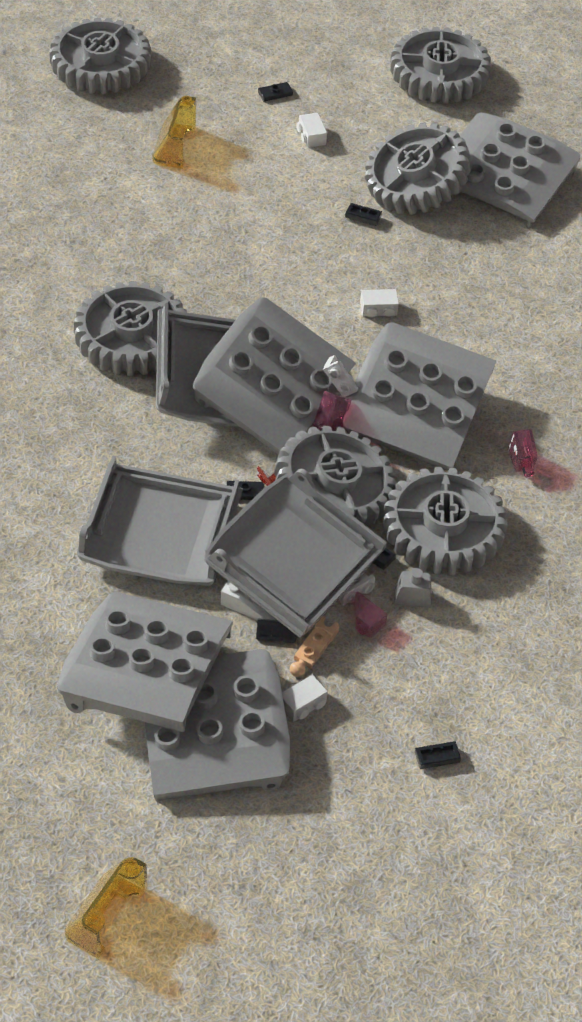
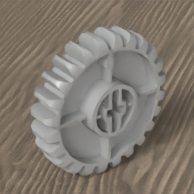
(100, 55)
(440, 64)
(418, 168)
(121, 326)
(341, 469)
(472, 527)

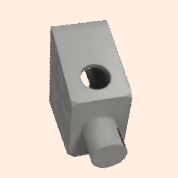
(414, 589)

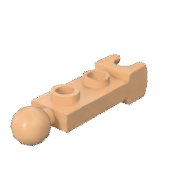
(313, 647)

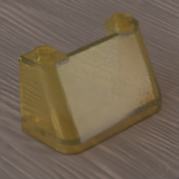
(169, 146)
(121, 880)

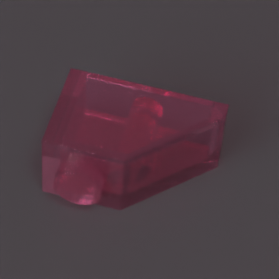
(368, 616)

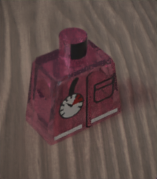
(523, 452)

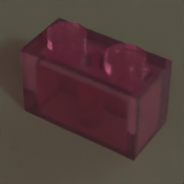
(332, 410)

